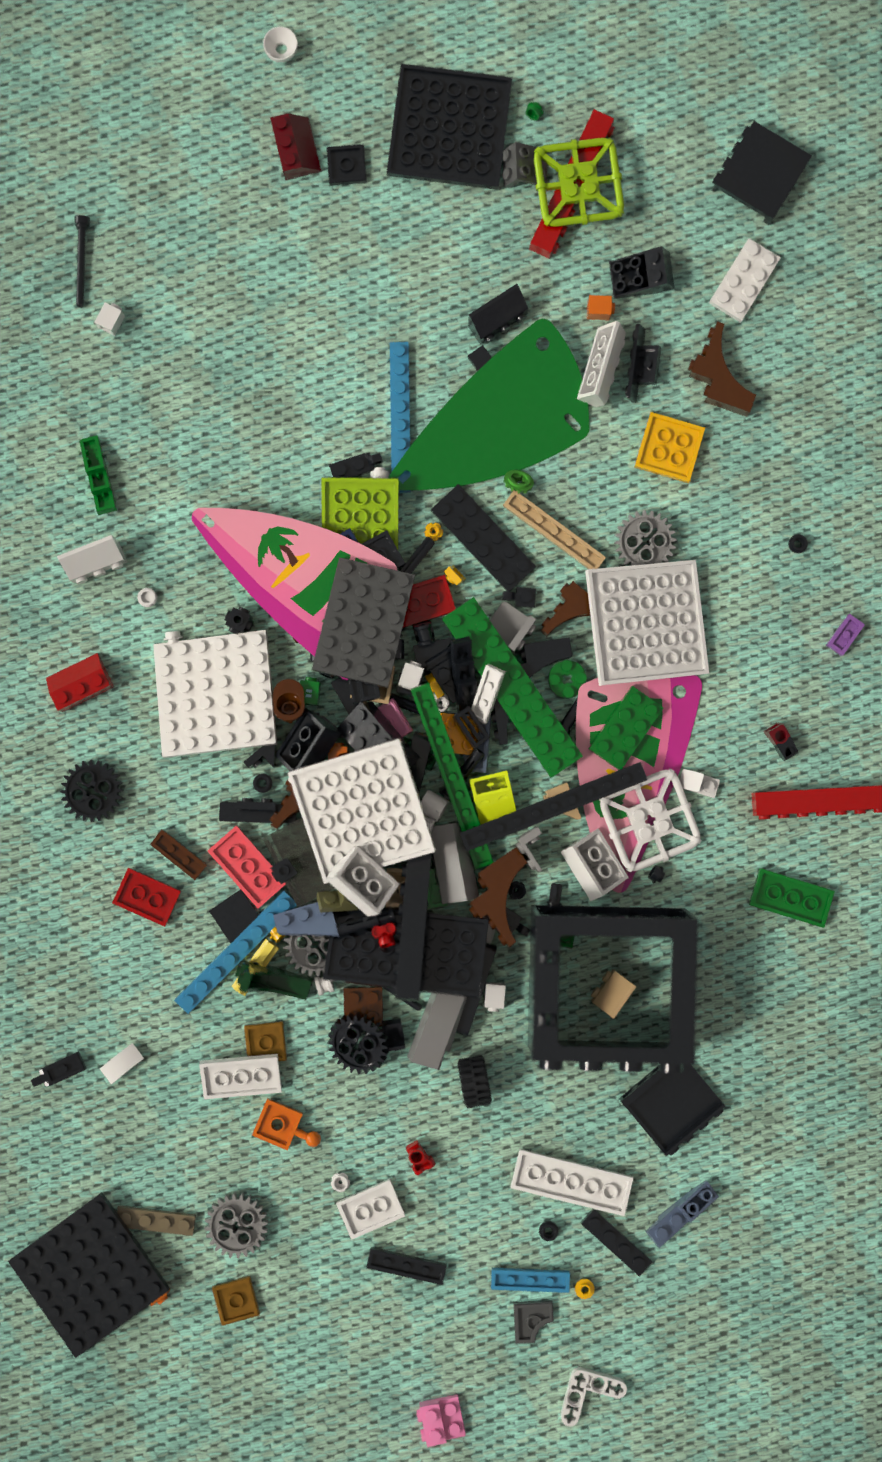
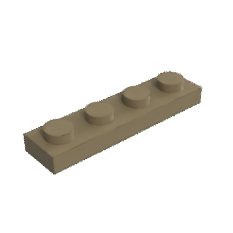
(157, 1220)

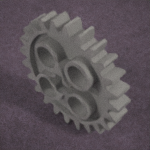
(632, 529)
(300, 955)
(234, 1243)

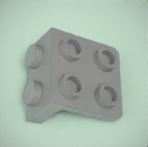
(512, 625)

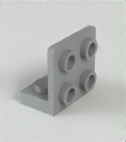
(529, 837)

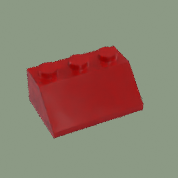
(79, 683)

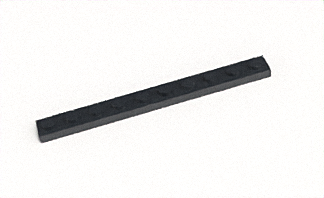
(553, 806)

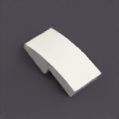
(121, 1063)

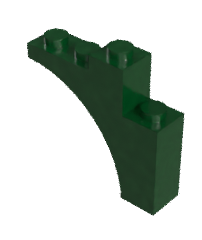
(272, 979)

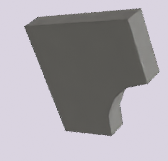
(529, 1319)

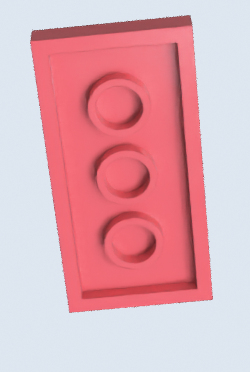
(246, 866)

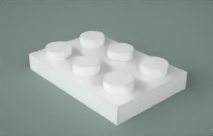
(370, 1209)

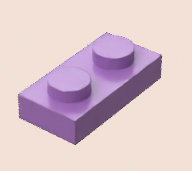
(845, 634)

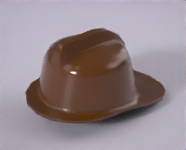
(288, 700)

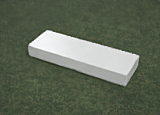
(487, 692)

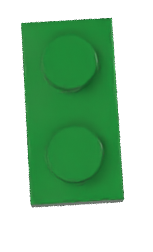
(434, 897)

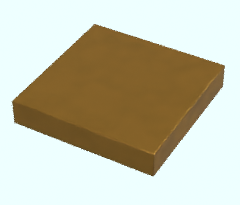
(266, 1039)
(236, 1300)

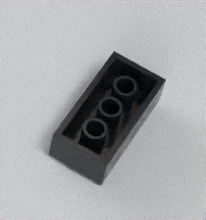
(369, 727)

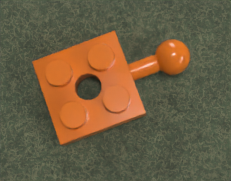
(282, 1137)

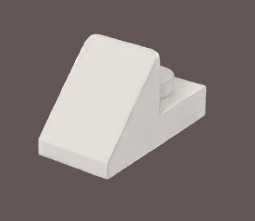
(699, 783)

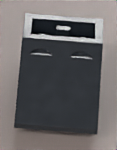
(642, 273)

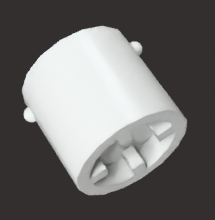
(433, 805)

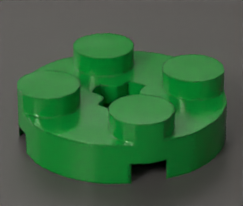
(556, 680)

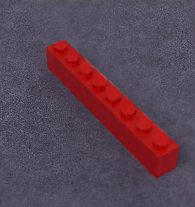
(546, 238)
(817, 800)

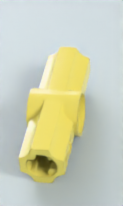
(262, 957)

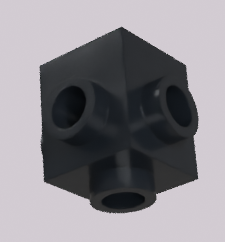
(245, 624)

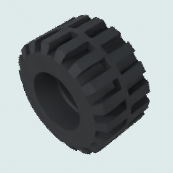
(474, 1081)

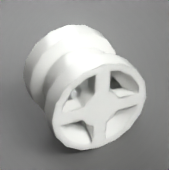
(323, 986)

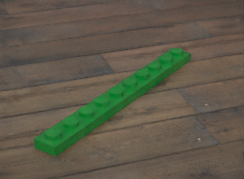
(449, 768)

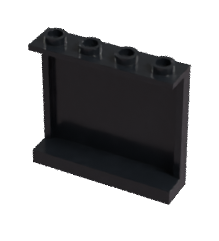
(761, 170)
(672, 1106)

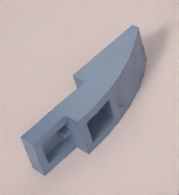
(681, 1212)

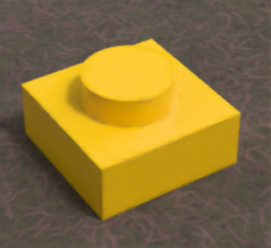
(454, 576)
(434, 685)

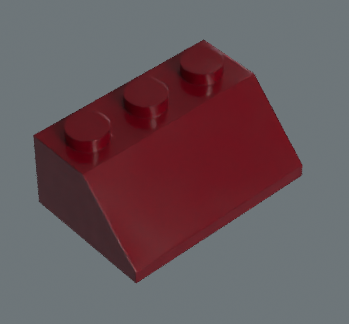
(295, 145)

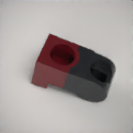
(781, 741)

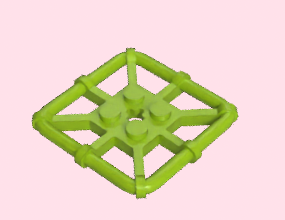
(570, 173)

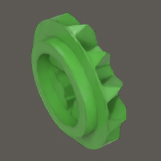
(514, 476)

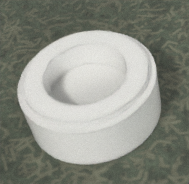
(147, 597)

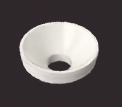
(280, 36)

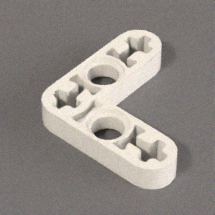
(587, 1384)

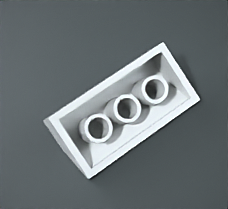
(602, 364)

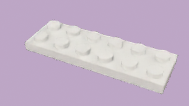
(571, 1182)

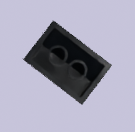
(498, 315)
(307, 741)

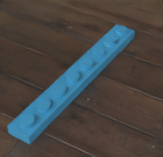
(399, 405)
(233, 953)

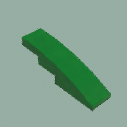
(97, 475)

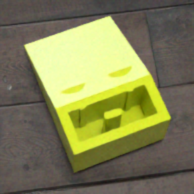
(492, 796)

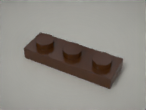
(178, 854)

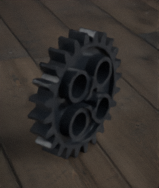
(84, 806)
(374, 1053)

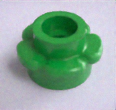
(534, 111)

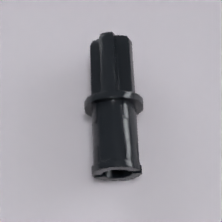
(555, 894)

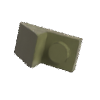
(334, 901)

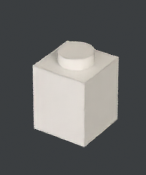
(110, 318)
(411, 675)
(494, 996)

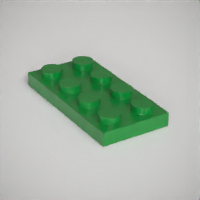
(625, 728)
(791, 898)

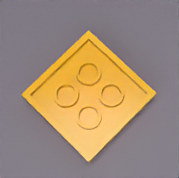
(669, 447)

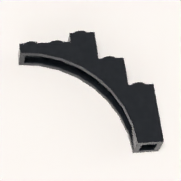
(536, 657)

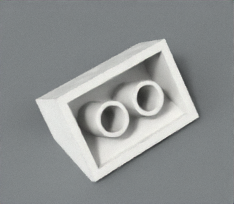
(92, 559)
(594, 865)
(362, 882)

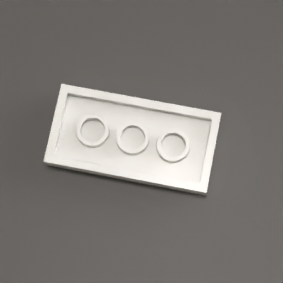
(744, 280)
(240, 1076)

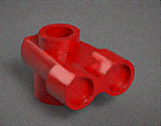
(385, 934)
(420, 1160)

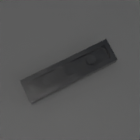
(616, 1242)
(406, 1266)

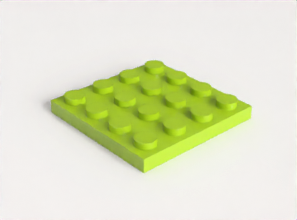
(361, 504)

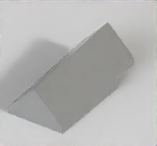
(453, 865)
(436, 1030)

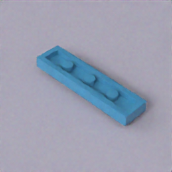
(530, 1280)

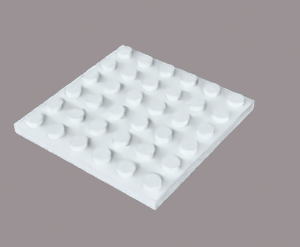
(647, 622)
(215, 694)
(363, 803)

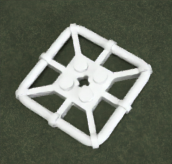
(661, 825)

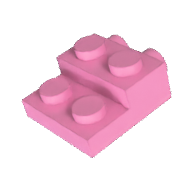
(441, 1420)

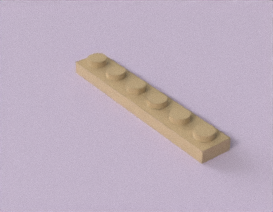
(553, 531)

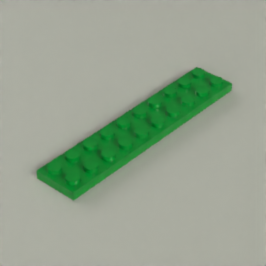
(517, 692)

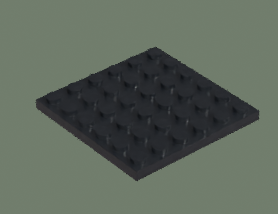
(449, 126)
(89, 1274)

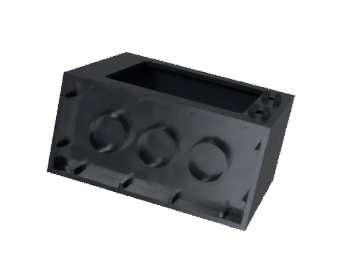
(546, 929)

